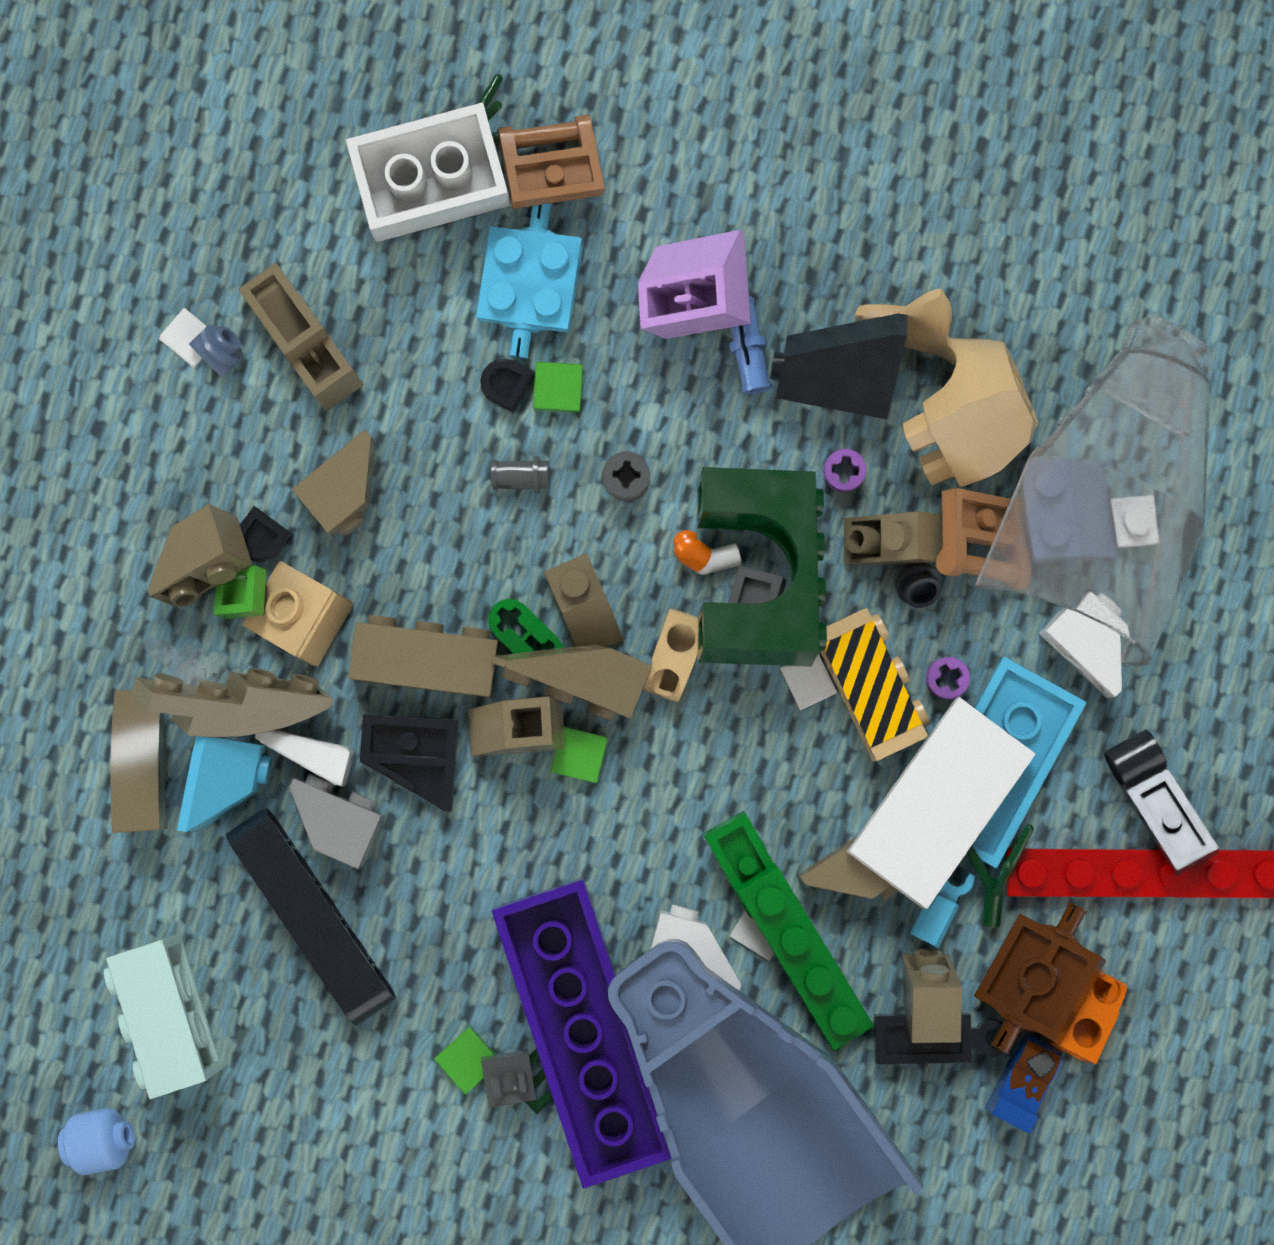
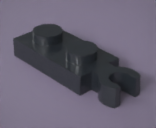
(895, 1046)

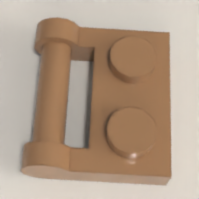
(552, 174)
(970, 519)

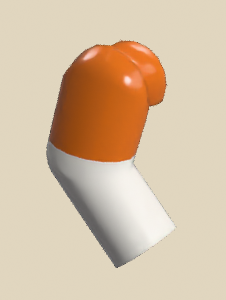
(702, 558)

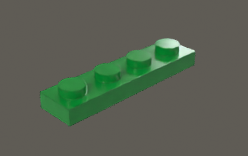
(804, 956)

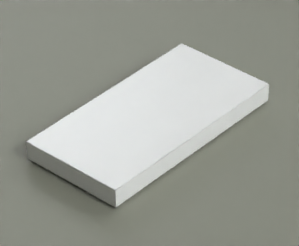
(941, 803)

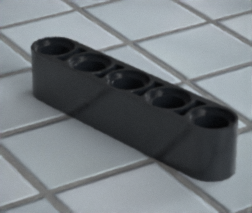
(310, 916)

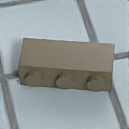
(424, 657)

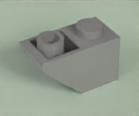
(334, 823)

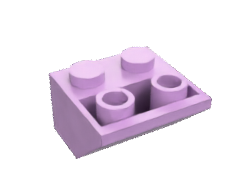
(695, 286)

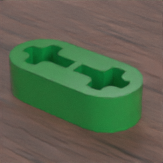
(528, 620)

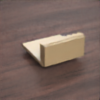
(299, 614)

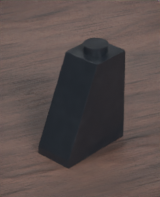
(843, 365)

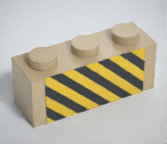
(873, 685)

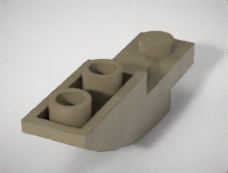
(243, 707)

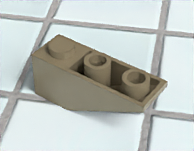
(587, 672)

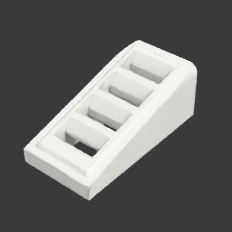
(320, 757)

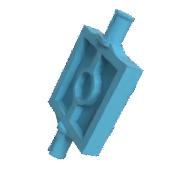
(529, 280)

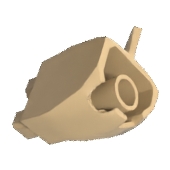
(981, 411)

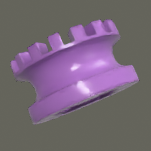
(833, 479)
(934, 673)

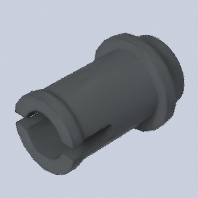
(520, 474)

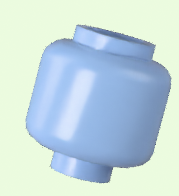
(95, 1141)

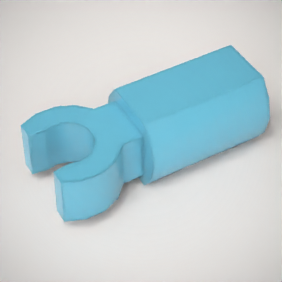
(936, 919)

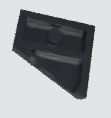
(413, 754)

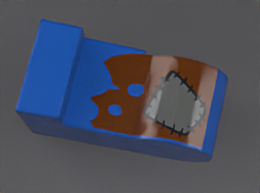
(1024, 1082)

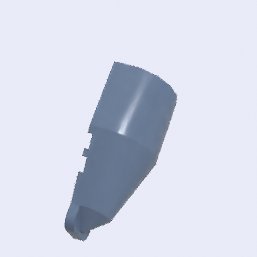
(749, 1107)

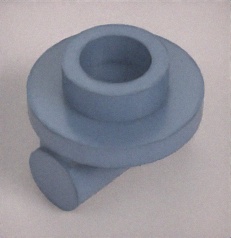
(218, 348)

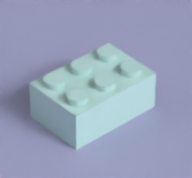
(162, 1016)

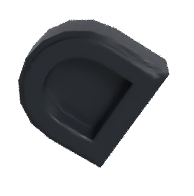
(506, 383)
(263, 536)

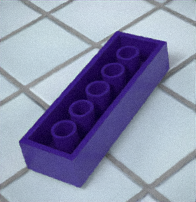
(581, 1041)

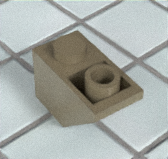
(893, 539)
(198, 556)
(516, 727)
(932, 997)

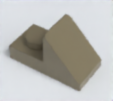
(583, 603)

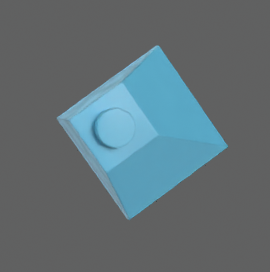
(221, 778)

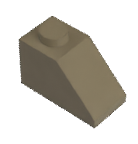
(341, 487)
(846, 875)

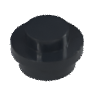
(919, 585)

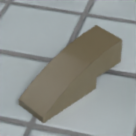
(300, 337)
(137, 767)

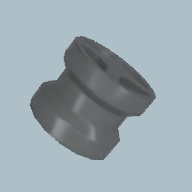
(626, 485)

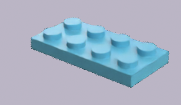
(1040, 719)

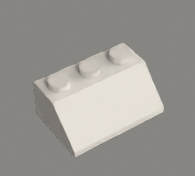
(428, 172)

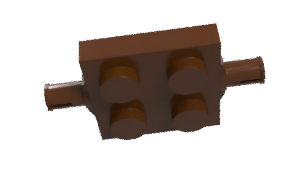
(1039, 978)

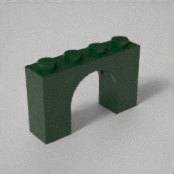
(785, 510)

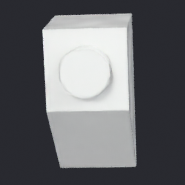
(1089, 648)
(684, 925)

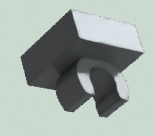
(508, 1078)

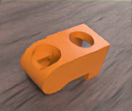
(1094, 1020)

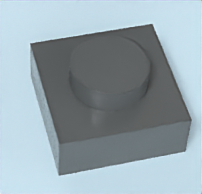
(756, 586)

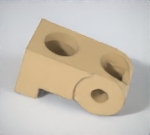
(673, 656)

